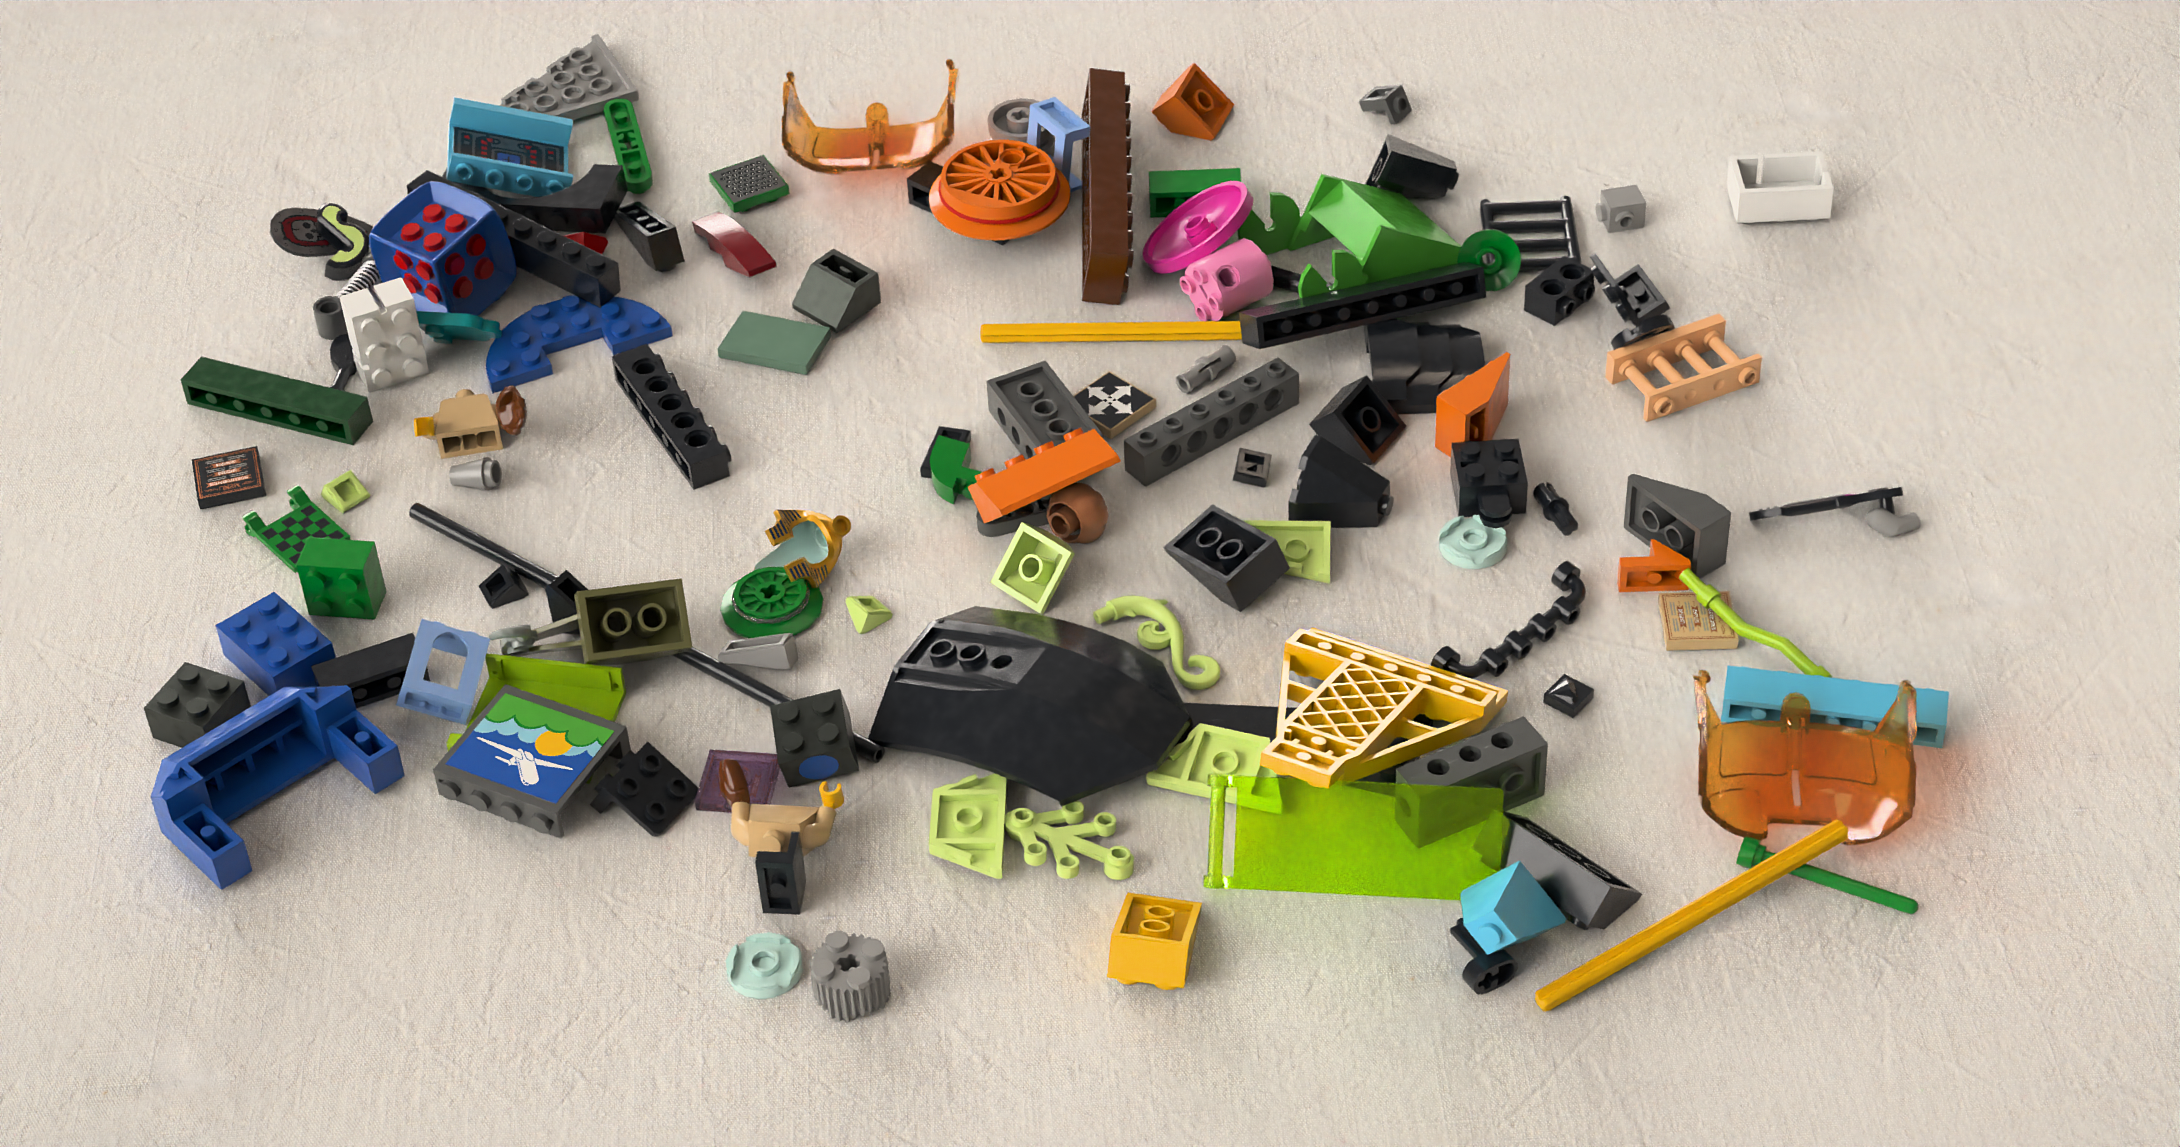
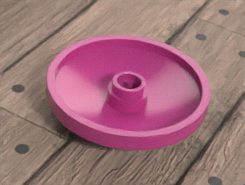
(1198, 227)

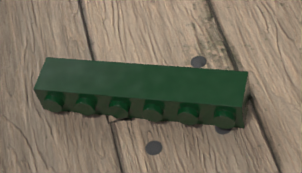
(277, 400)

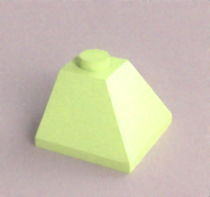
(1033, 566)

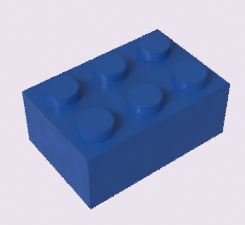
(274, 644)

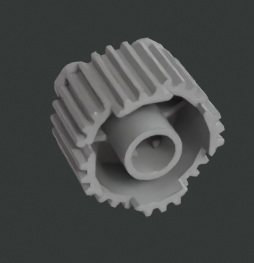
(850, 975)

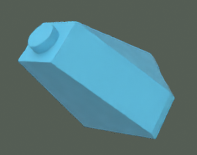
(1508, 909)

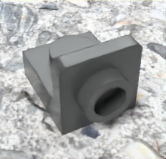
(1388, 99)

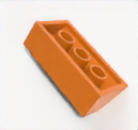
(1042, 474)

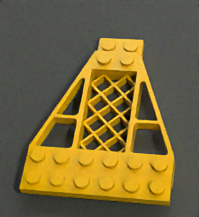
(1365, 706)

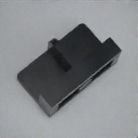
(782, 878)

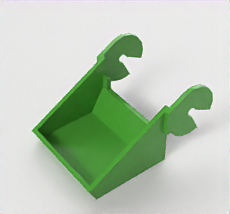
(1373, 223)

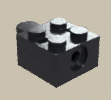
(1489, 480)

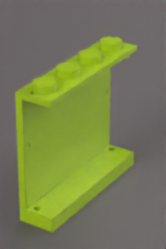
(577, 685)

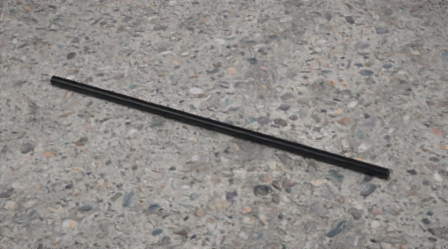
(693, 657)

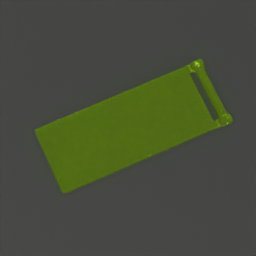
(1355, 837)

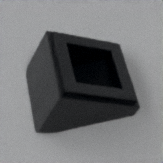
(503, 587)

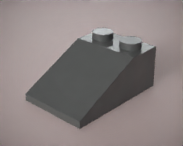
(1680, 520)

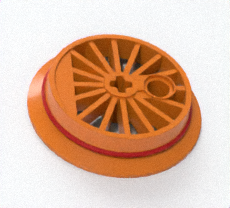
(979, 195)

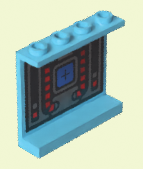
(508, 148)

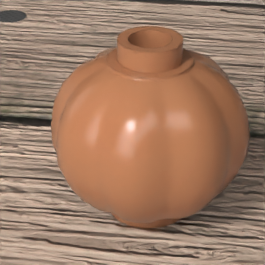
(1082, 509)

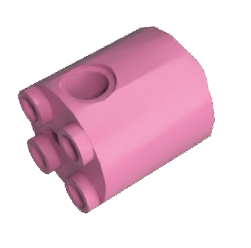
(1228, 280)

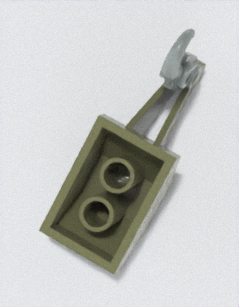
(614, 625)

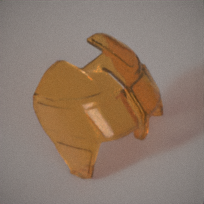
(852, 149)
(1841, 769)

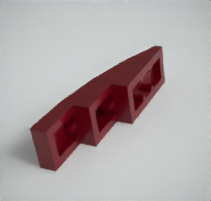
(735, 244)

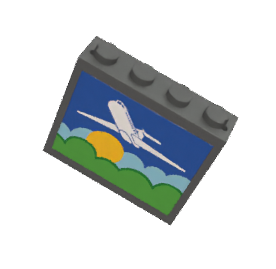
(528, 758)

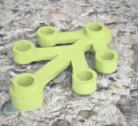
(1026, 824)

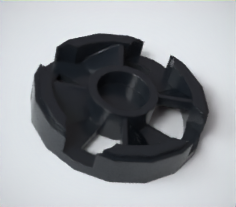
(1647, 328)

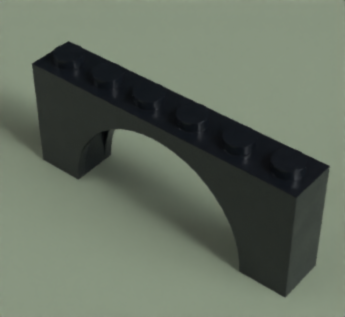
(581, 207)

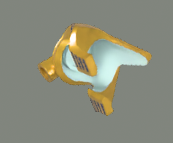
(807, 546)

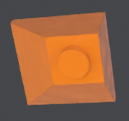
(1193, 105)

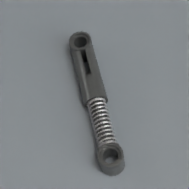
(329, 310)

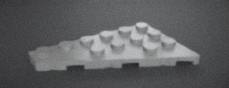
(575, 84)

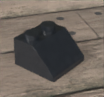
(1359, 421)

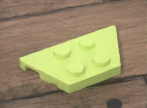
(1211, 751)
(970, 823)

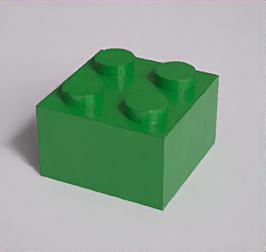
(341, 578)

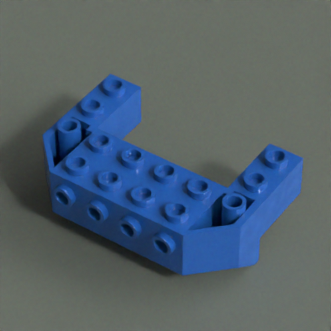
(254, 759)

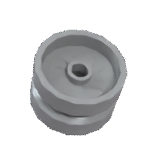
(1011, 122)

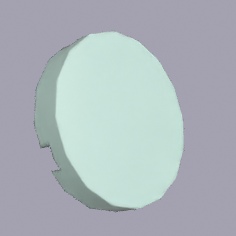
(1471, 543)
(764, 966)

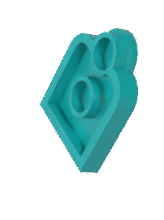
(457, 326)

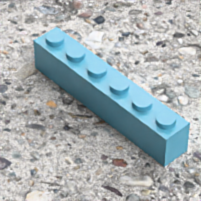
(1853, 703)

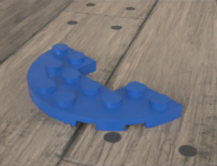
(564, 324)

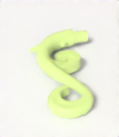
(1151, 638)

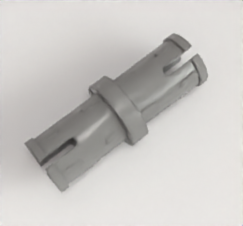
(1193, 377)

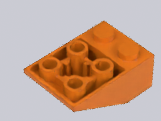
(1473, 406)

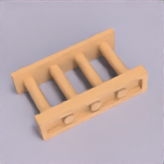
(1676, 345)

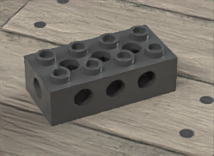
(1035, 408)
(1502, 758)

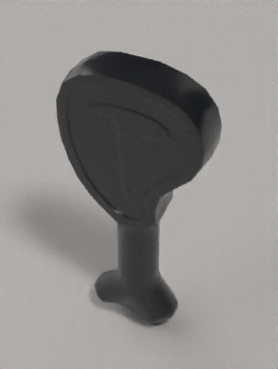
(342, 361)

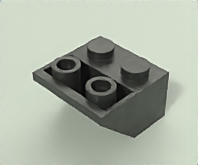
(837, 291)

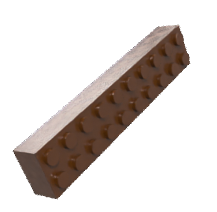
(1106, 188)

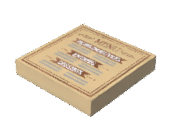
(1691, 625)

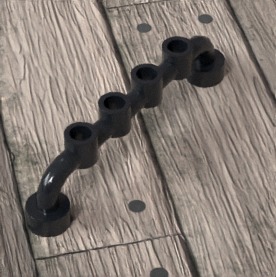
(1519, 643)

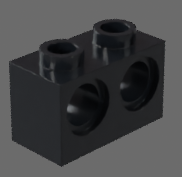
(1559, 290)

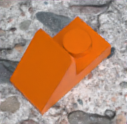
(1653, 573)

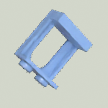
(1065, 127)
(435, 698)

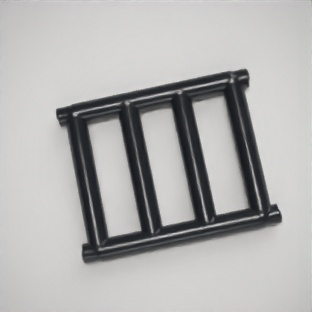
(1566, 224)

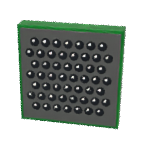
(749, 184)

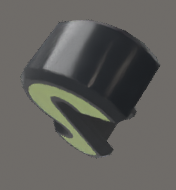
(345, 237)

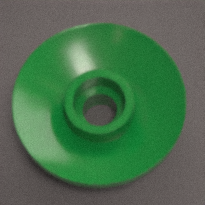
(1506, 252)

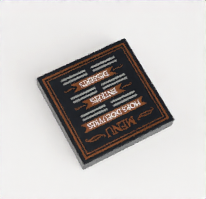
(228, 477)

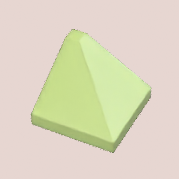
(345, 492)
(867, 612)

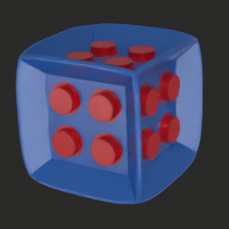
(445, 249)

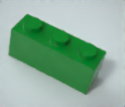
(1174, 187)

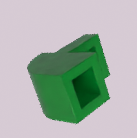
(951, 468)

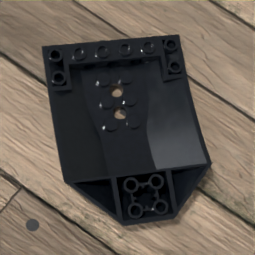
(1060, 718)

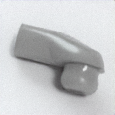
(1890, 524)

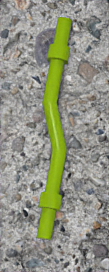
(1710, 598)

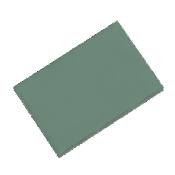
(774, 342)

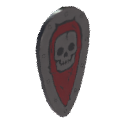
(296, 232)

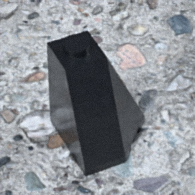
(1412, 170)
(1338, 489)

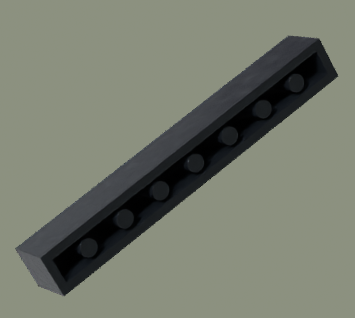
(550, 253)
(1362, 305)

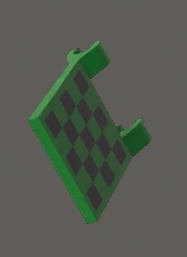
(289, 533)

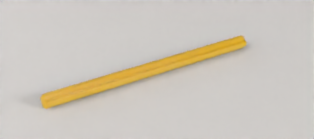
(1110, 331)
(1690, 915)

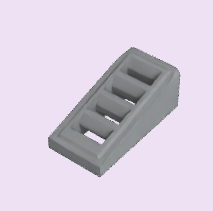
(767, 651)

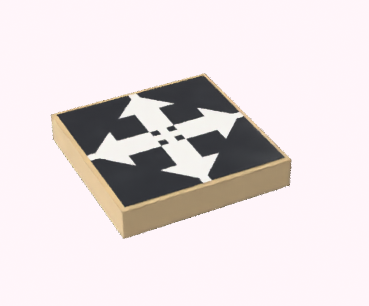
(1114, 403)

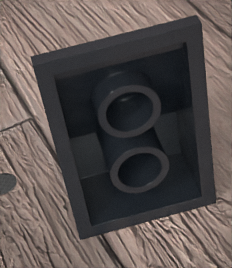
(1228, 557)

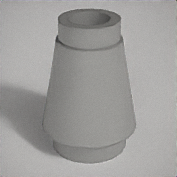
(477, 474)

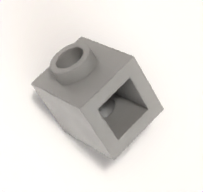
(1621, 208)

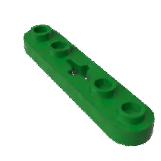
(623, 129)

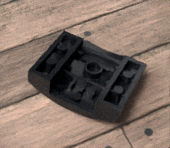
(1420, 361)

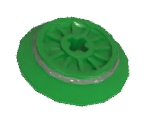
(770, 604)

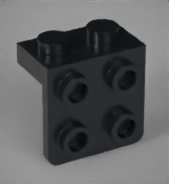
(1632, 290)
(646, 789)

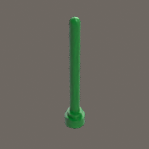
(1753, 853)

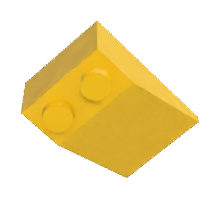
(1153, 941)

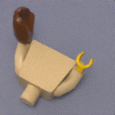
(472, 423)
(770, 826)

